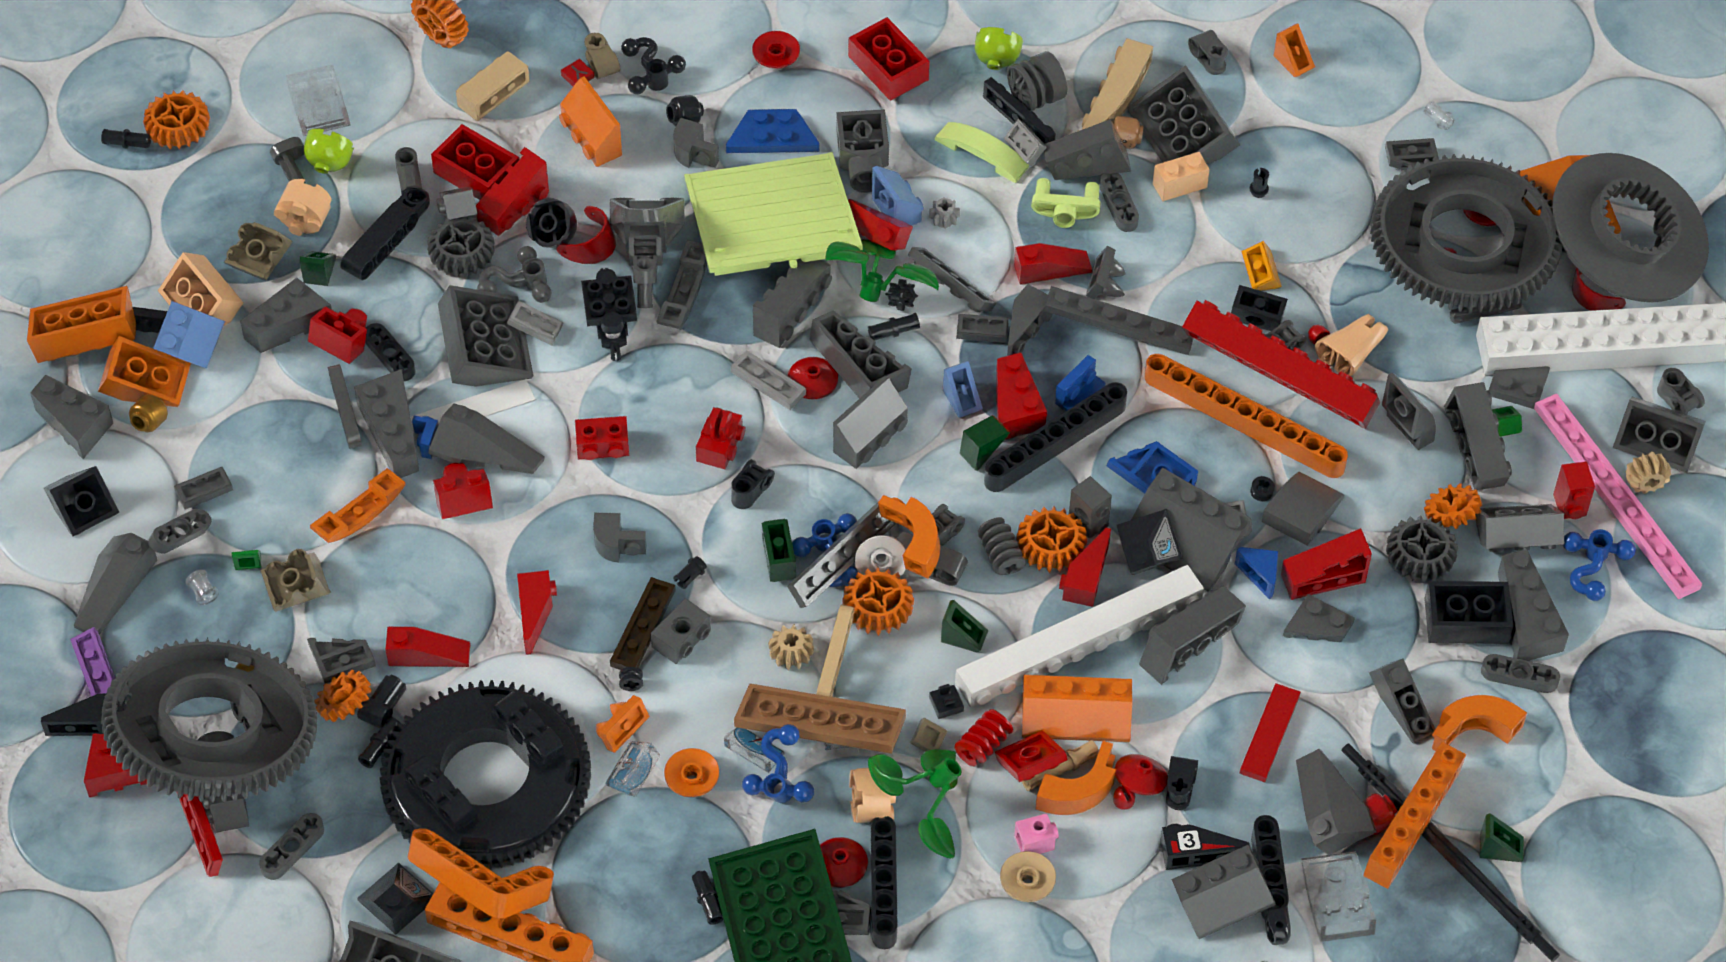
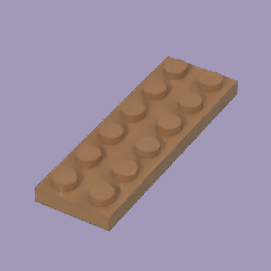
(821, 717)

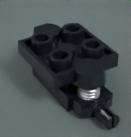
(610, 304)

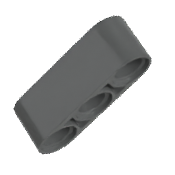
(949, 566)

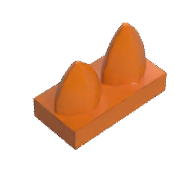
(625, 721)

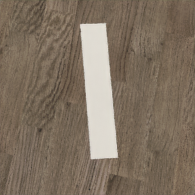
(488, 402)

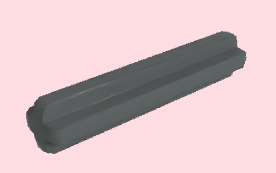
(1463, 316)

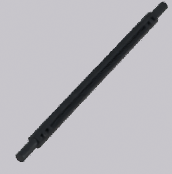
(1456, 858)

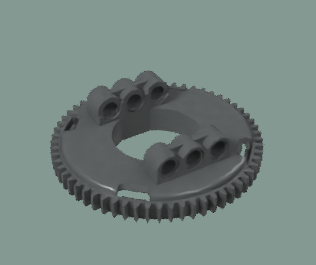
(1409, 251)
(267, 700)

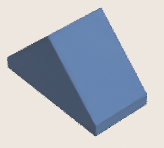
(961, 389)

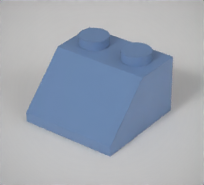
(895, 196)
(189, 334)

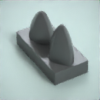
(1099, 282)

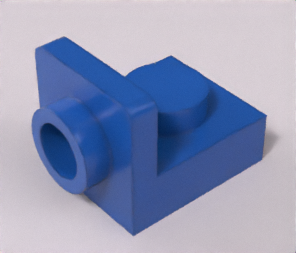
(426, 429)

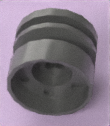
(1037, 80)

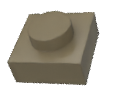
(928, 735)

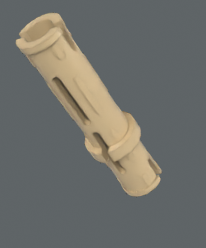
(1075, 759)

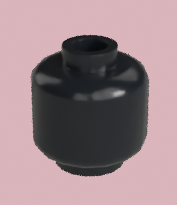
(684, 107)

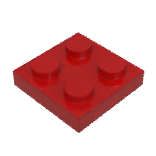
(1031, 756)

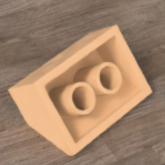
(200, 287)

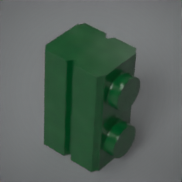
(778, 550)

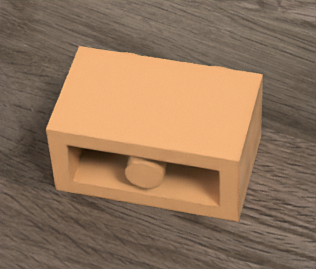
(1181, 176)

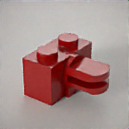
(339, 333)
(720, 438)
(462, 491)

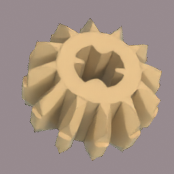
(1648, 472)
(791, 647)

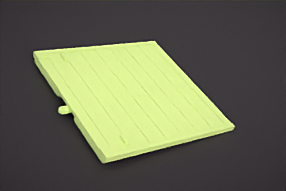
(770, 213)

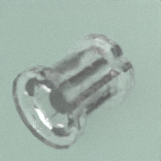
(202, 587)

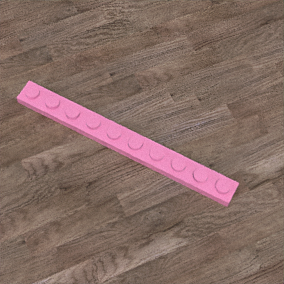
(1619, 497)

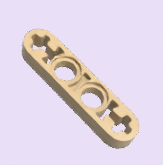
(836, 651)

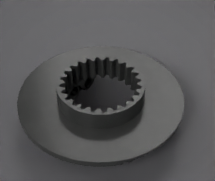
(1602, 256)

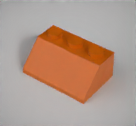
(591, 123)

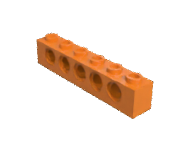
(1414, 815)
(492, 933)

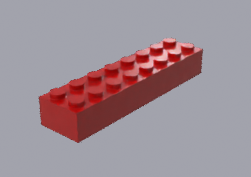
(1281, 364)

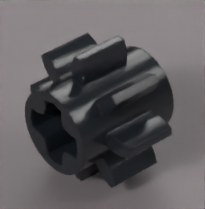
(895, 291)

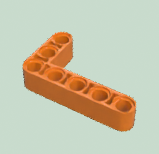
(474, 881)

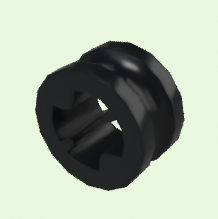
(1265, 482)
(630, 679)

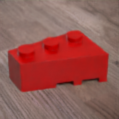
(1017, 397)
(1328, 566)

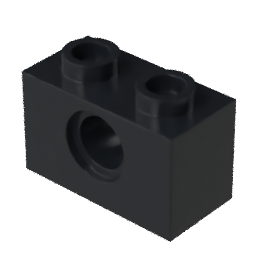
(1259, 308)

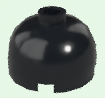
(551, 223)

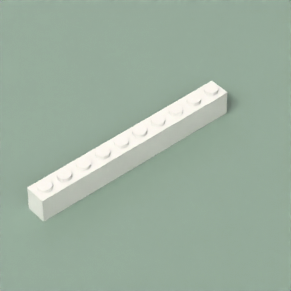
(1078, 636)

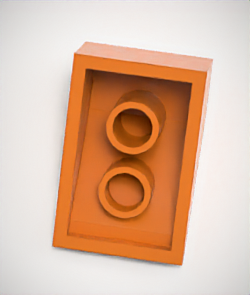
(141, 370)

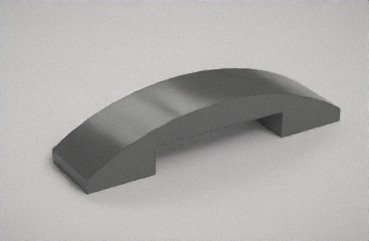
(685, 286)

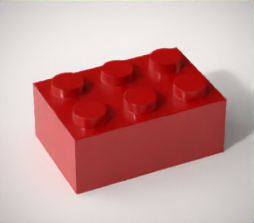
(888, 58)
(471, 161)

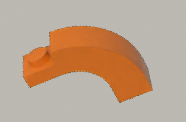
(924, 548)
(1479, 712)
(1079, 794)

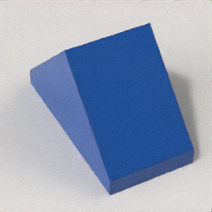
(1259, 567)

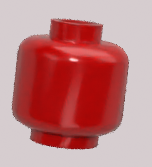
(1381, 810)

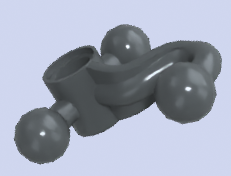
(531, 275)

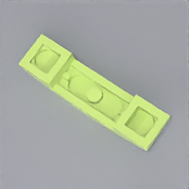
(984, 146)

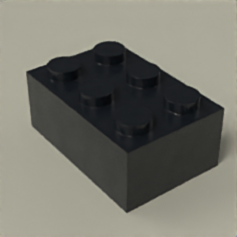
(1468, 612)

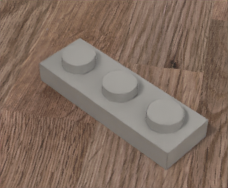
(768, 380)

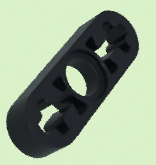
(387, 342)

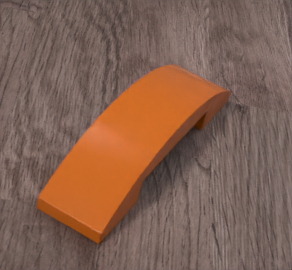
(361, 510)

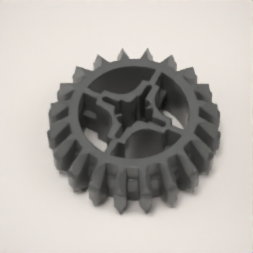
(461, 246)
(1408, 555)

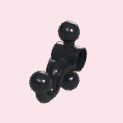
(656, 69)

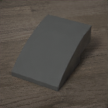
(1408, 413)
(1301, 507)

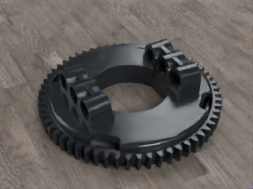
(480, 714)

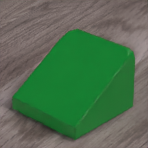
(1509, 420)
(247, 559)

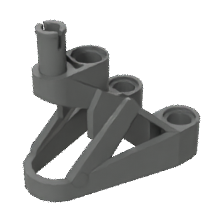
(646, 221)

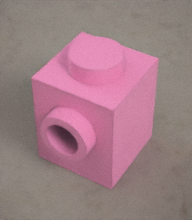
(1036, 834)

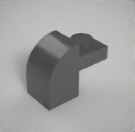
(691, 147)
(612, 541)

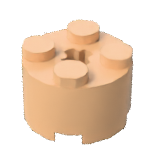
(303, 207)
(867, 798)

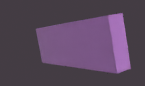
(93, 661)

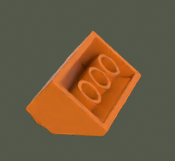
(81, 324)
(1077, 707)

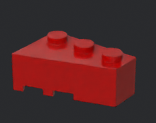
(515, 194)
(103, 771)

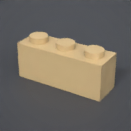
(492, 85)

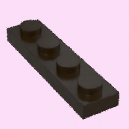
(641, 624)

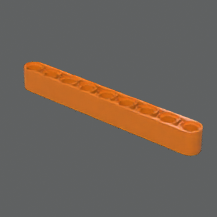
(1259, 421)

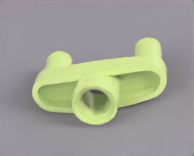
(1066, 208)

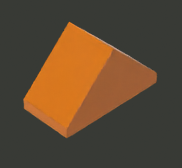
(1293, 51)

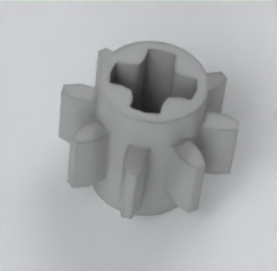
(944, 212)

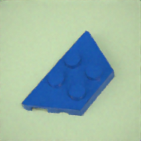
(772, 132)
(1144, 464)

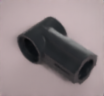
(381, 703)

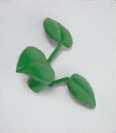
(873, 283)
(942, 772)

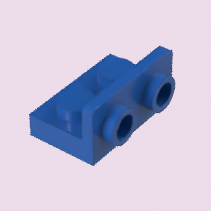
(1078, 384)

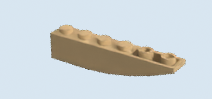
(1122, 82)

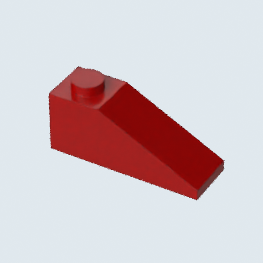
(880, 227)
(1049, 262)
(1085, 572)
(535, 604)
(425, 648)

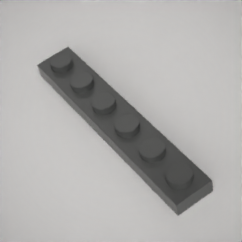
(1118, 320)
(837, 557)

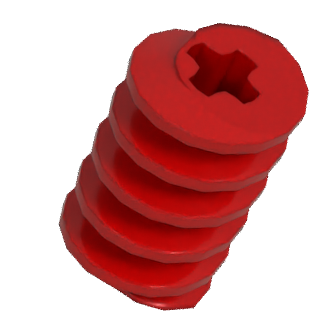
(983, 737)

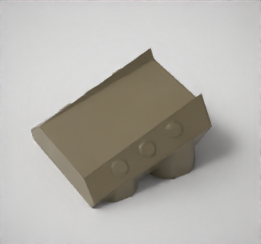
(257, 250)
(294, 580)

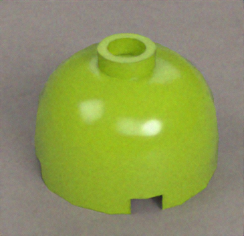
(997, 48)
(326, 151)

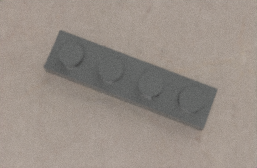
(945, 275)

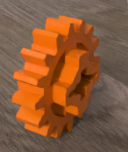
(1453, 506)
(343, 696)

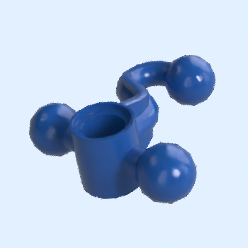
(1573, 542)
(802, 545)
(753, 783)

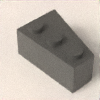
(1087, 153)
(282, 316)
(72, 413)

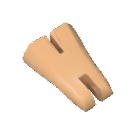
(1351, 344)

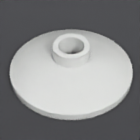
(887, 545)

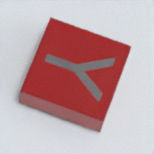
(575, 71)

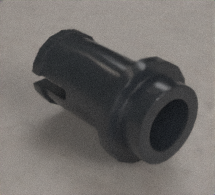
(1259, 186)
(694, 568)

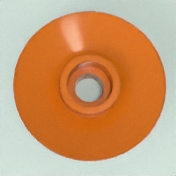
(688, 763)

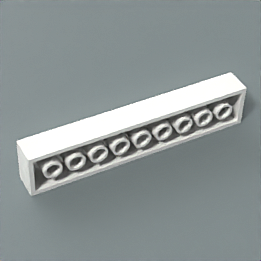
(1604, 338)

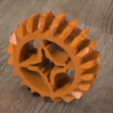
(441, 21)
(176, 119)
(1046, 549)
(887, 591)

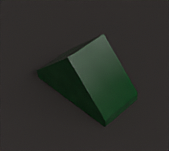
(317, 267)
(982, 440)
(962, 629)
(1500, 841)

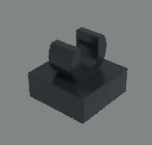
(946, 701)

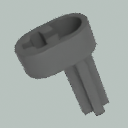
(285, 154)

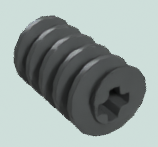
(1001, 546)

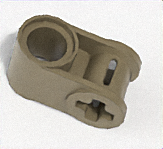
(600, 56)

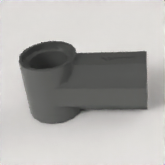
(407, 169)

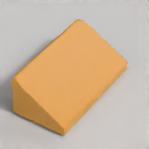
(1261, 267)

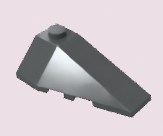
(474, 437)
(114, 579)
(1330, 805)

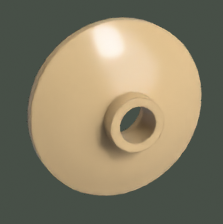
(1028, 866)

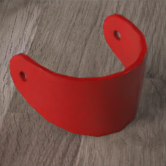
(595, 249)
(1592, 300)

